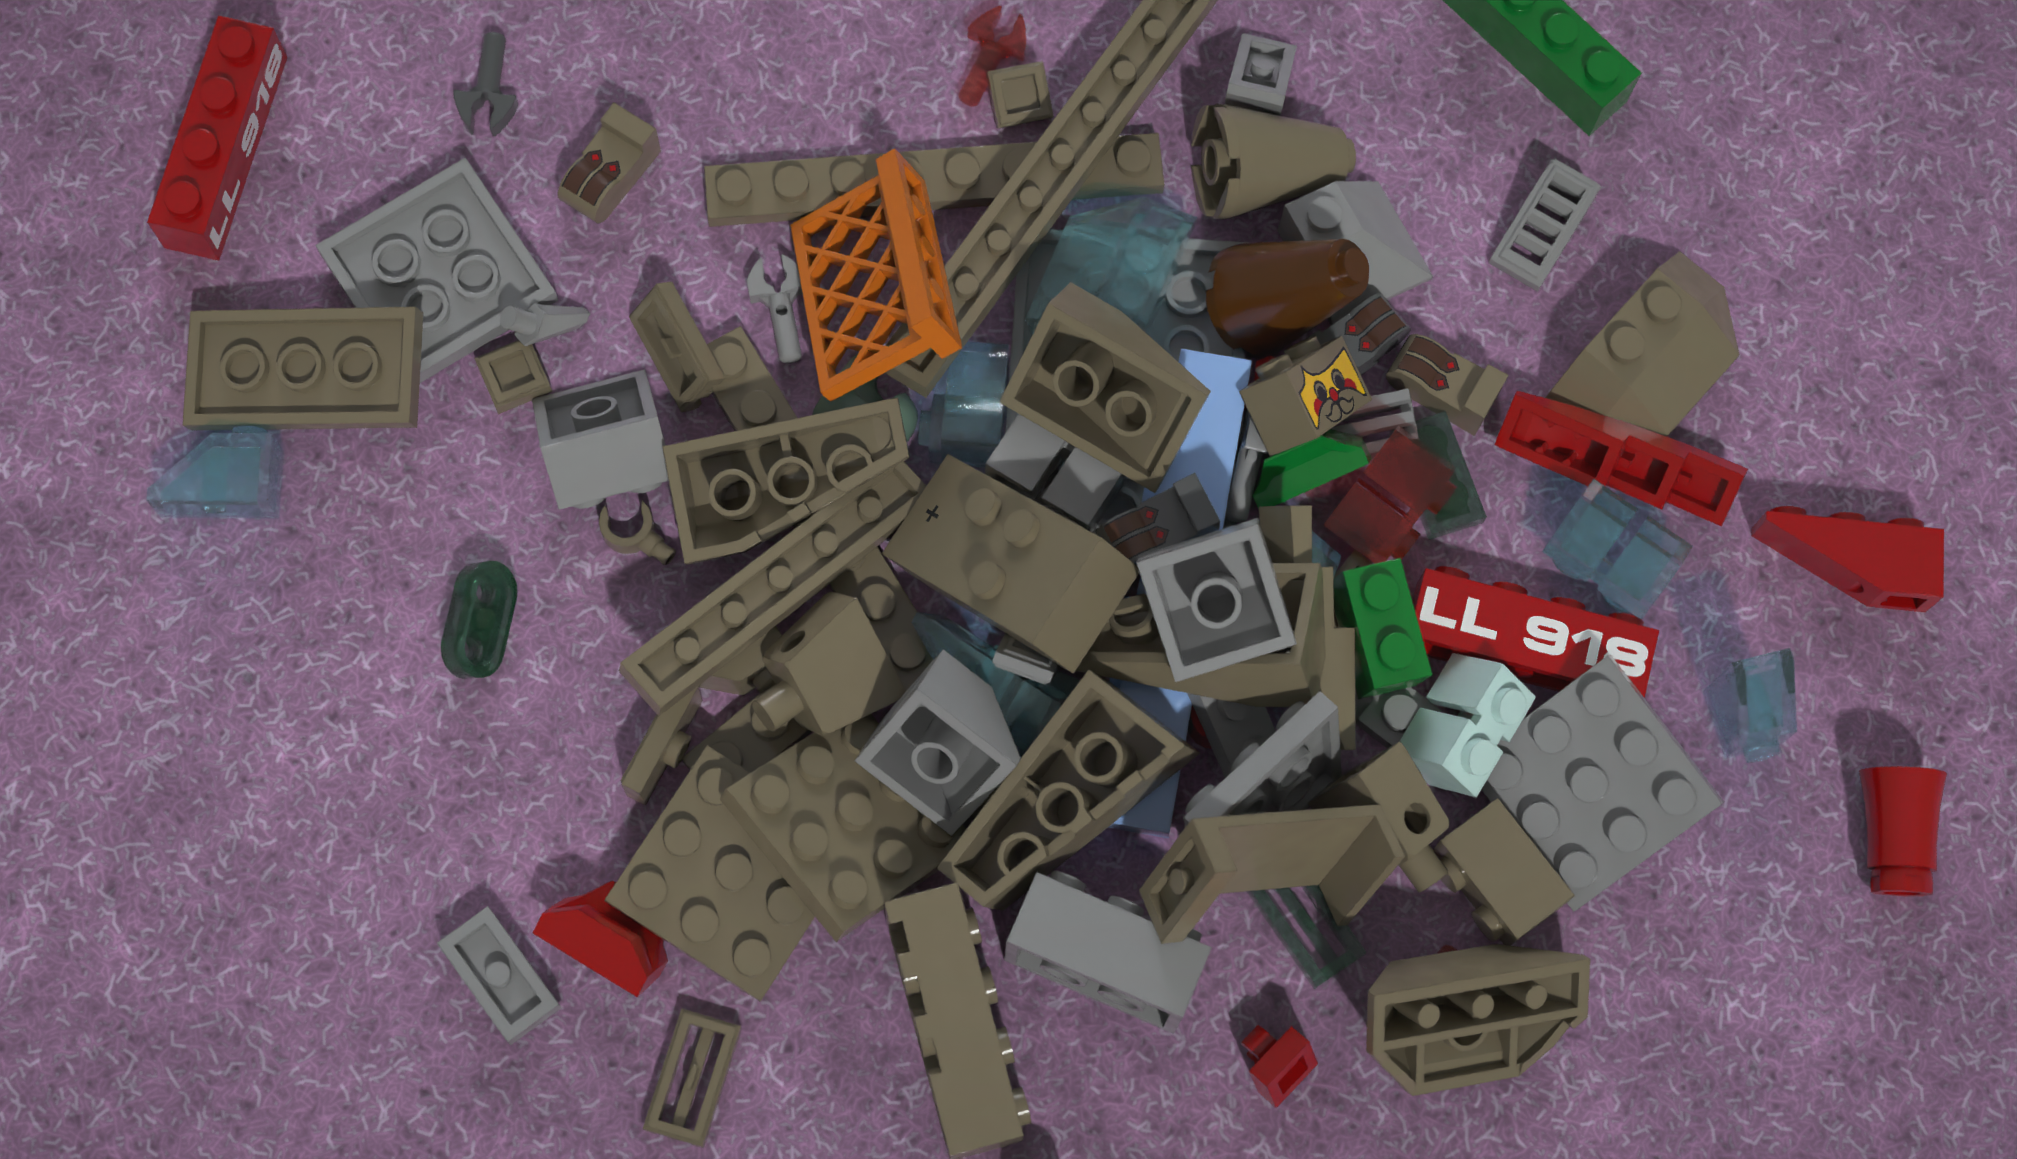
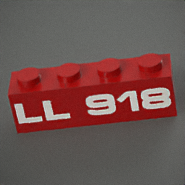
(218, 138)
(1533, 637)

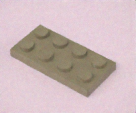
(303, 368)

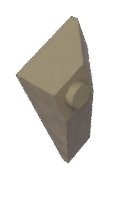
(763, 479)
(1133, 650)

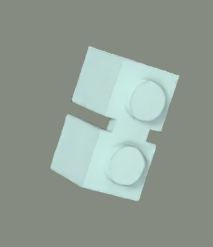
(1463, 749)

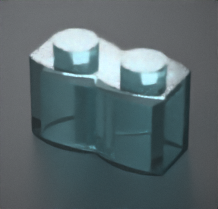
(966, 406)

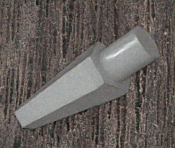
(542, 321)

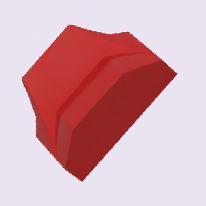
(604, 939)

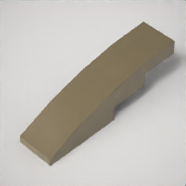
(1289, 540)

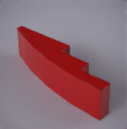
(1620, 456)

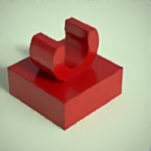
(1280, 1063)

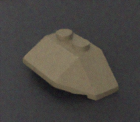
(1656, 351)
(1473, 1014)

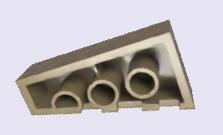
(1068, 788)
(954, 1021)

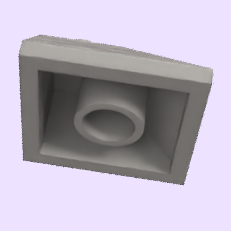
(1367, 218)

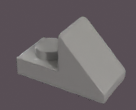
(1260, 74)

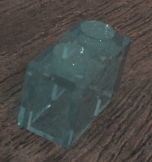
(1641, 568)

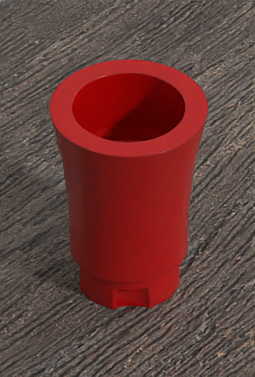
(1902, 827)

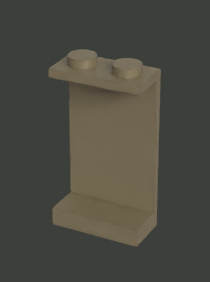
(1336, 848)

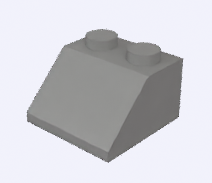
(601, 440)
(1216, 600)
(943, 744)

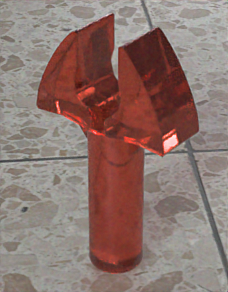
(991, 52)

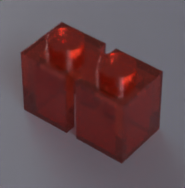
(1375, 522)

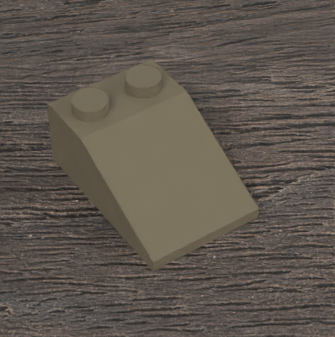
(1105, 387)

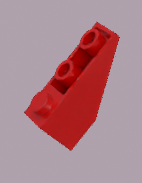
(1873, 562)

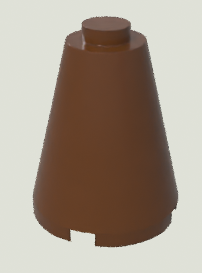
(1281, 290)

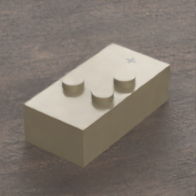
(1012, 562)

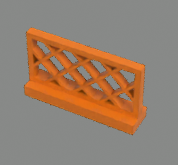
(910, 258)

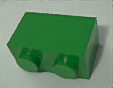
(1387, 631)

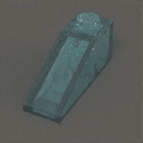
(1023, 701)

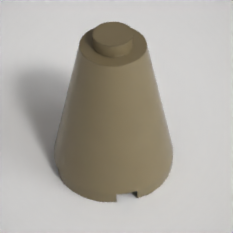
(1263, 159)

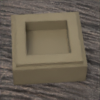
(1019, 94)
(513, 375)

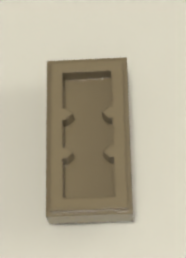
(661, 746)

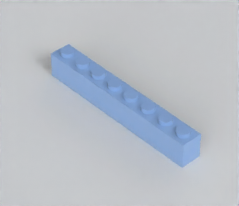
(1210, 455)

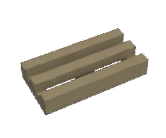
(676, 346)
(709, 1027)

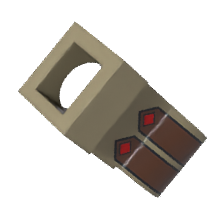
(610, 164)
(1446, 381)

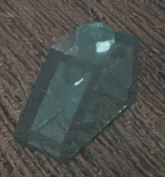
(224, 478)
(1754, 705)

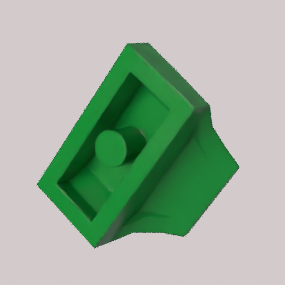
(1309, 466)

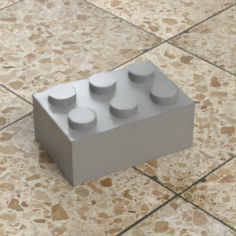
(1105, 951)

